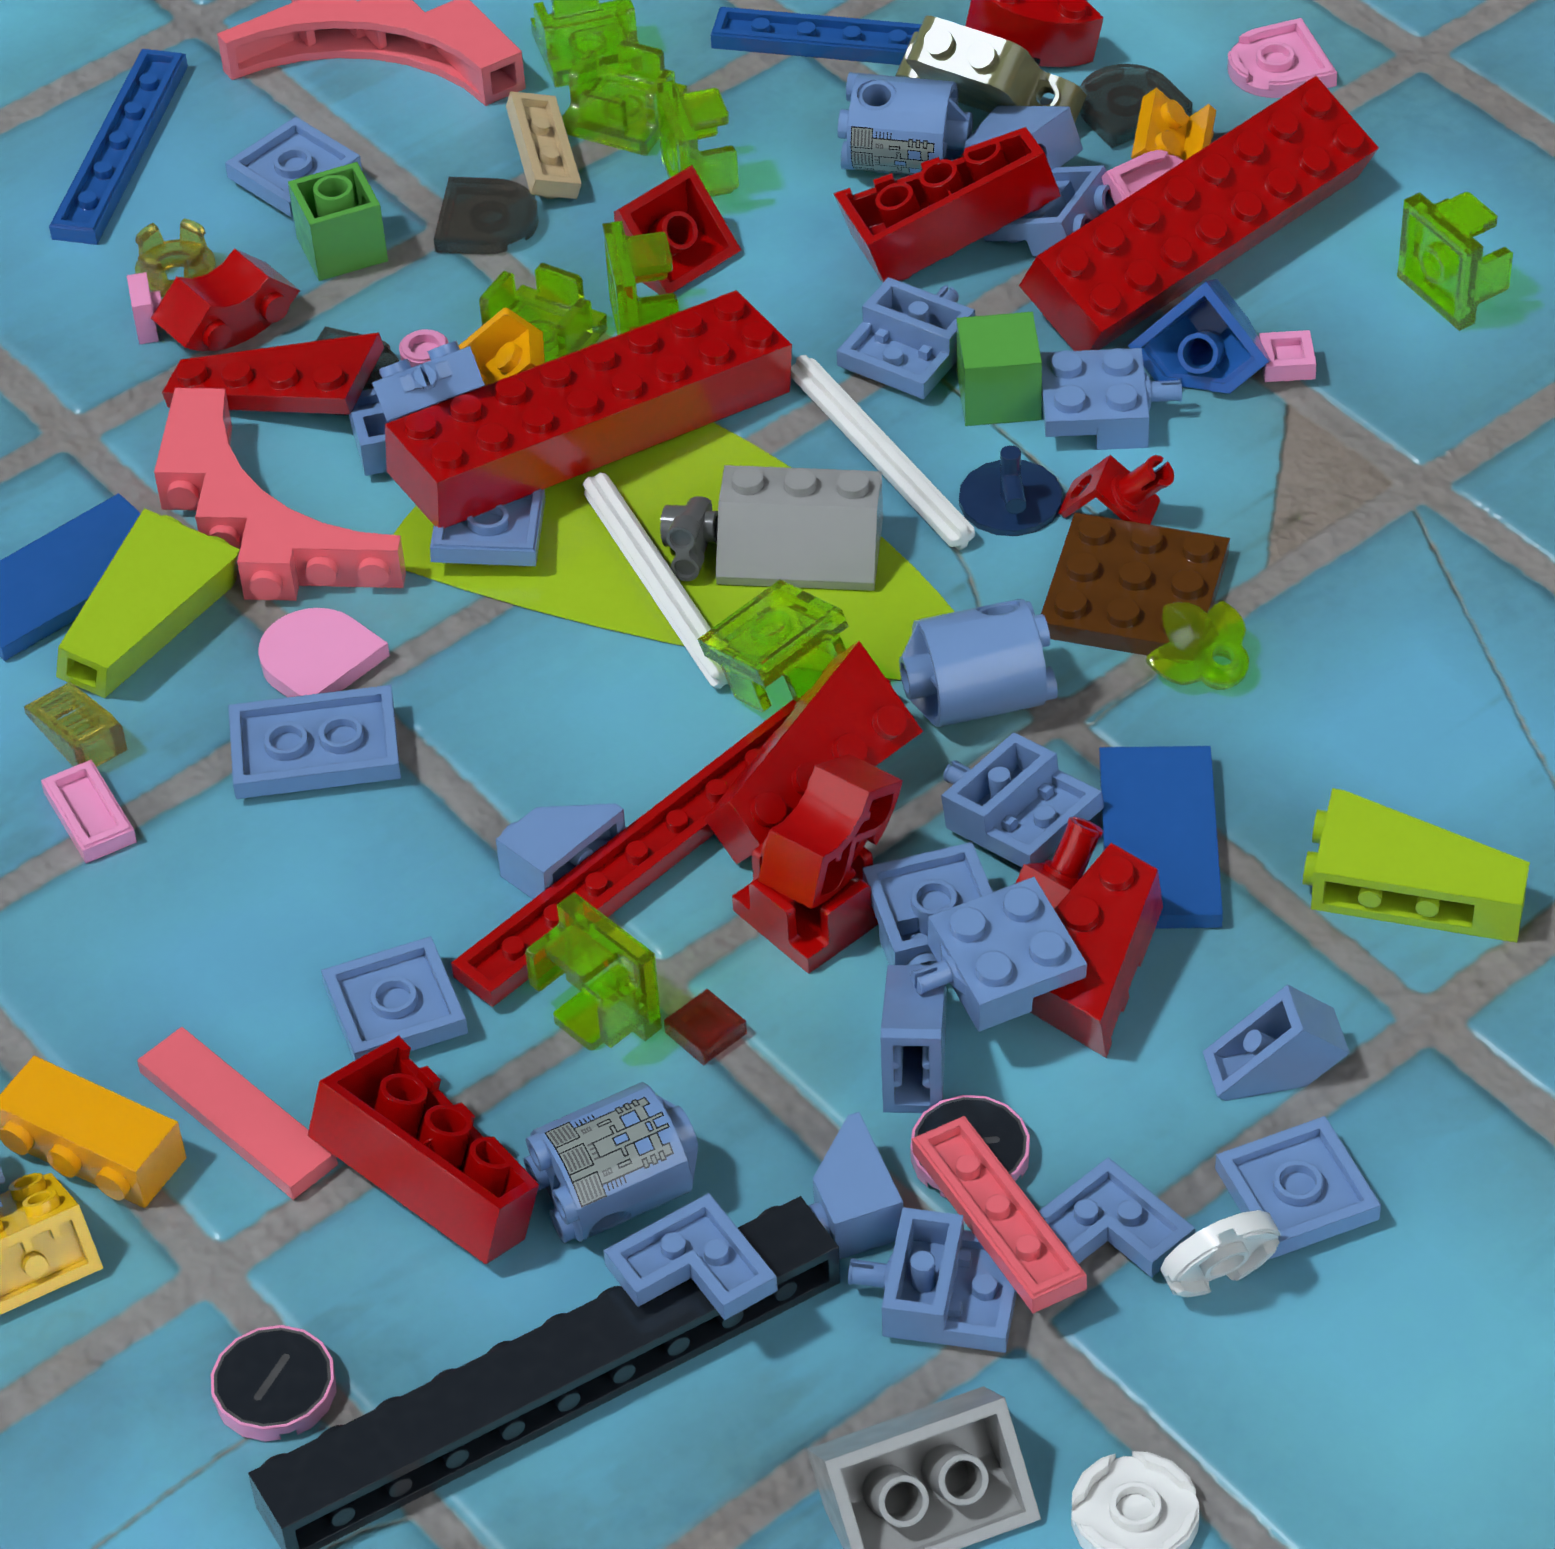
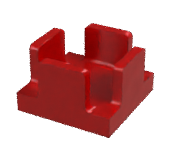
(806, 933)

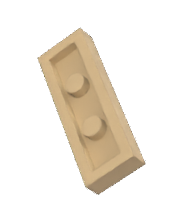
(543, 145)

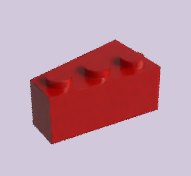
(1111, 923)

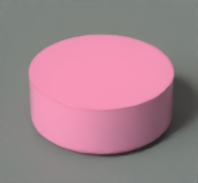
(416, 344)

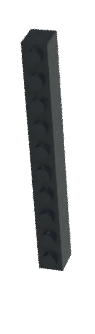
(523, 1390)

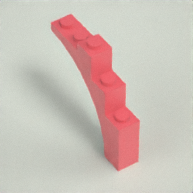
(446, 41)
(275, 543)

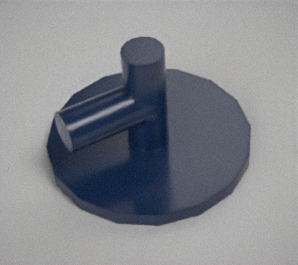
(1010, 495)

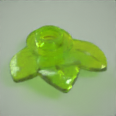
(1196, 640)

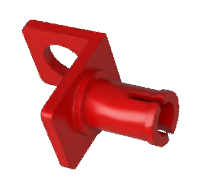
(1123, 492)
(1069, 862)

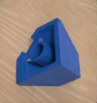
(1203, 342)

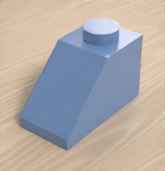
(553, 842)
(1276, 1047)
(855, 1192)

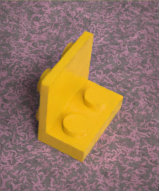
(41, 1240)

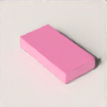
(88, 811)

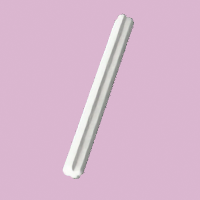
(882, 453)
(652, 571)

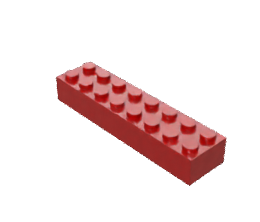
(1198, 217)
(587, 409)

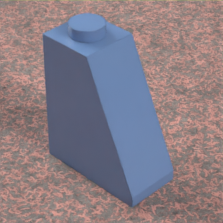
(912, 1043)

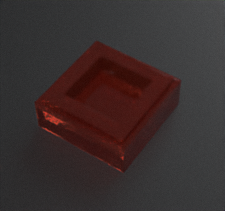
(705, 1026)

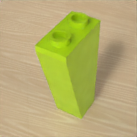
(144, 600)
(1411, 872)

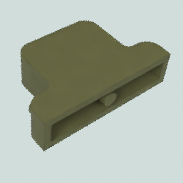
(984, 67)

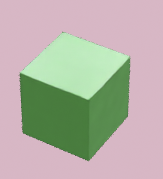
(338, 221)
(999, 368)

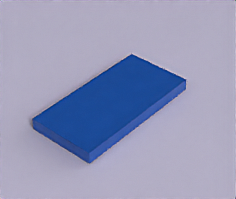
(55, 575)
(1165, 814)

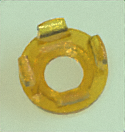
(160, 255)

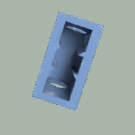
(1049, 125)

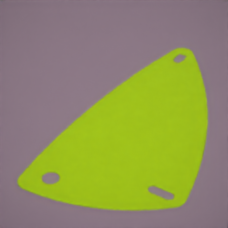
(591, 582)

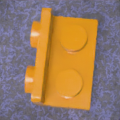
(1168, 128)
(505, 346)

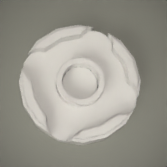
(1223, 1248)
(1135, 1504)

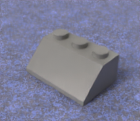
(799, 527)
(927, 1477)

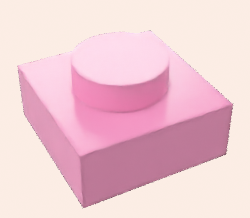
(143, 307)
(1290, 356)

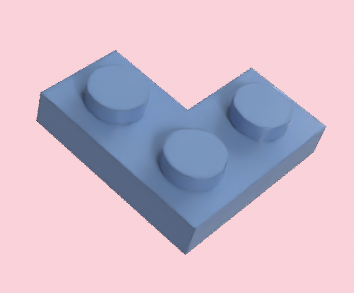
(1119, 1210)
(696, 1245)

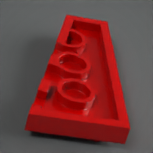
(286, 378)

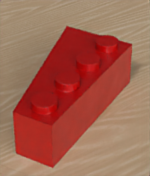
(948, 203)
(842, 714)
(423, 1150)

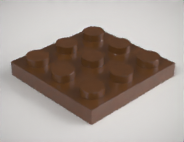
(1122, 575)

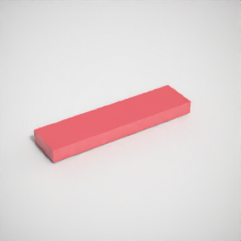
(237, 1112)
(999, 1214)

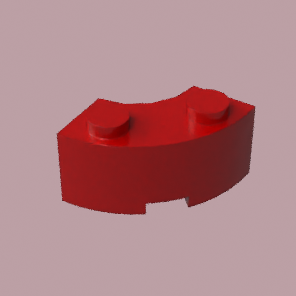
(1052, 30)
(225, 304)
(824, 834)

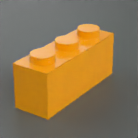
(89, 1132)

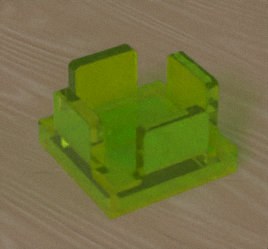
(581, 26)
(618, 103)
(683, 122)
(1444, 259)
(632, 262)
(553, 308)
(776, 636)
(607, 967)

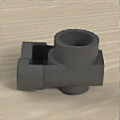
(687, 532)

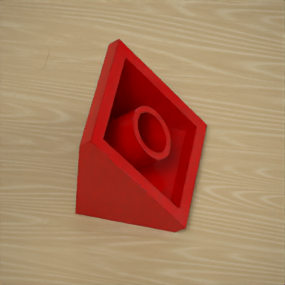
(692, 225)

